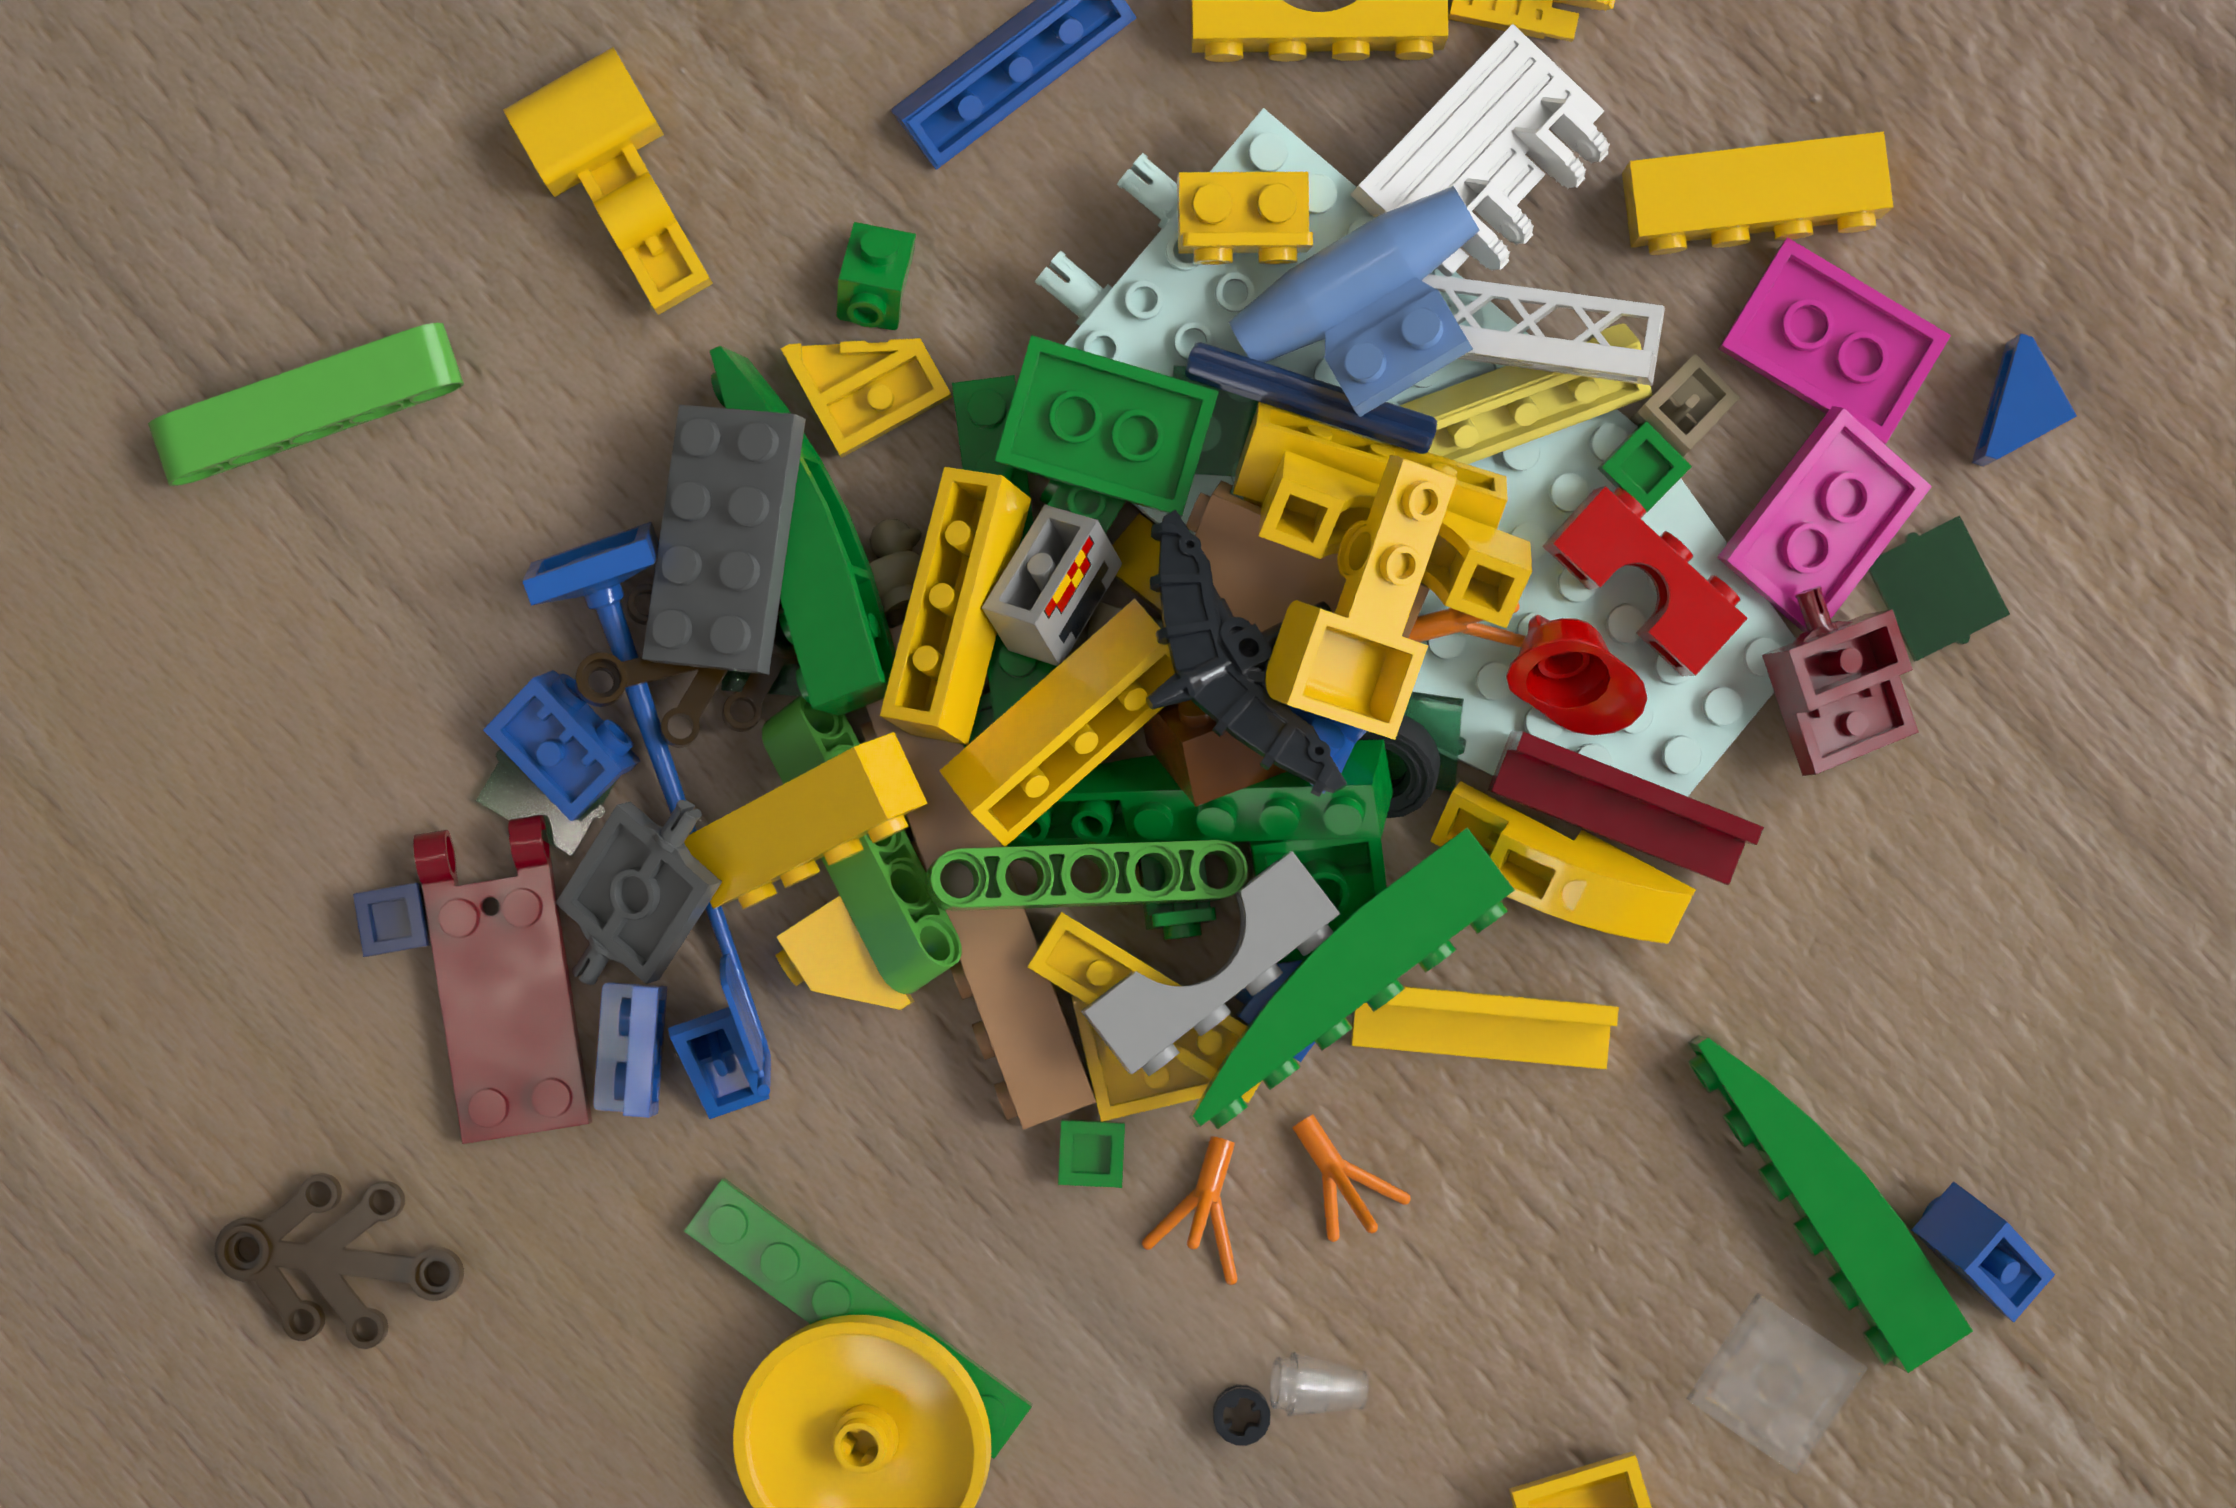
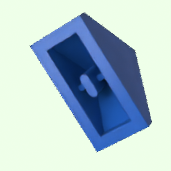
(2022, 402)
(716, 1062)

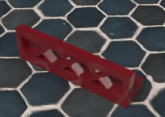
(1622, 807)

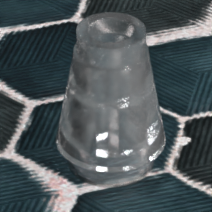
(1315, 1386)

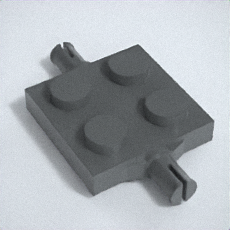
(638, 892)

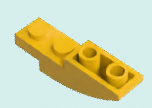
(1565, 877)

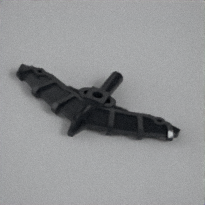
(1224, 664)

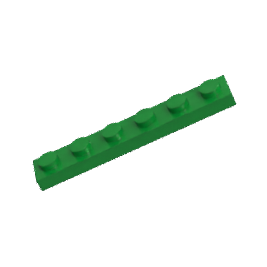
(980, 419)
(823, 1288)

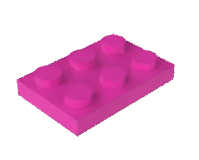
(1834, 340)
(1825, 517)

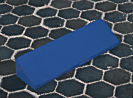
(1006, 72)

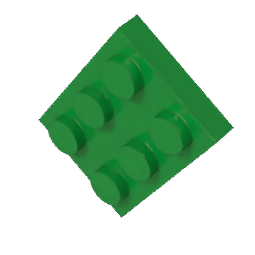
(1106, 426)

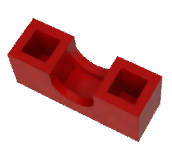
(1690, 612)

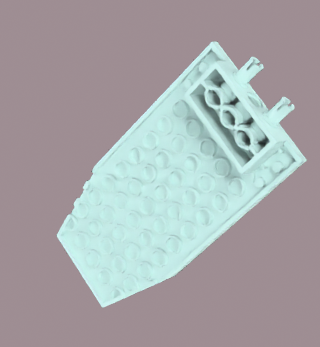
(1687, 721)

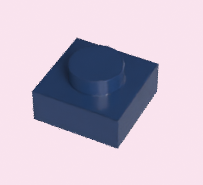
(391, 919)

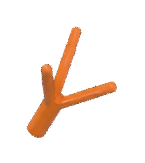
(1453, 621)
(1336, 1172)
(1205, 1199)

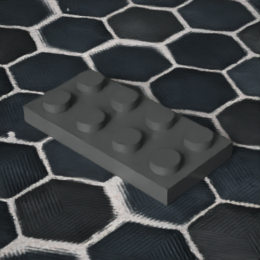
(724, 538)

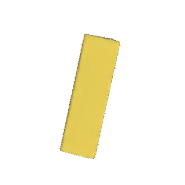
(1522, 405)

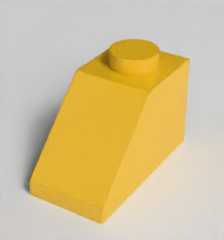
(834, 960)

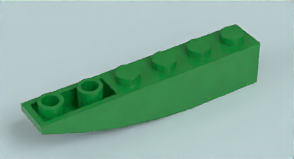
(827, 581)
(1142, 803)
(1360, 965)
(1840, 1215)

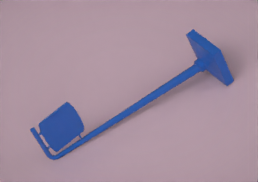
(596, 574)

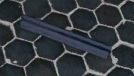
(1308, 397)

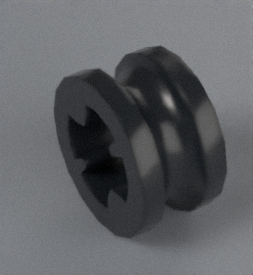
(1252, 1431)

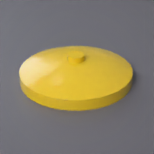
(861, 1420)

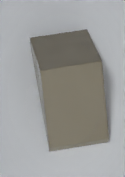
(1687, 405)

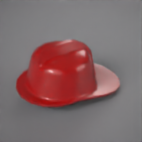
(1575, 678)

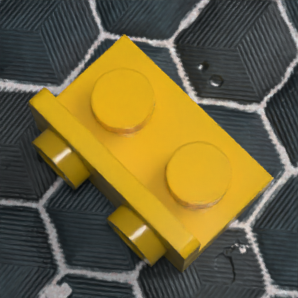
(1243, 215)

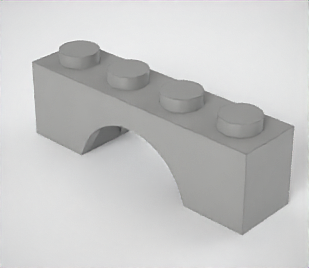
(1277, 914)

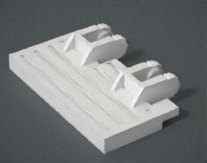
(1480, 143)

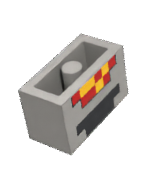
(1052, 585)

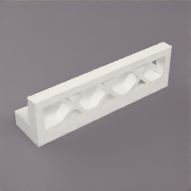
(1549, 353)

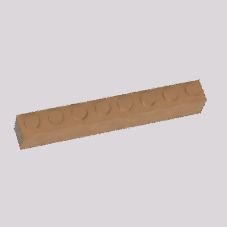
(1017, 1006)

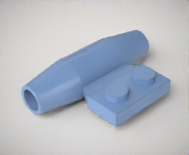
(1369, 302)

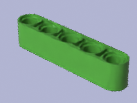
(306, 404)
(1117, 869)
(885, 881)

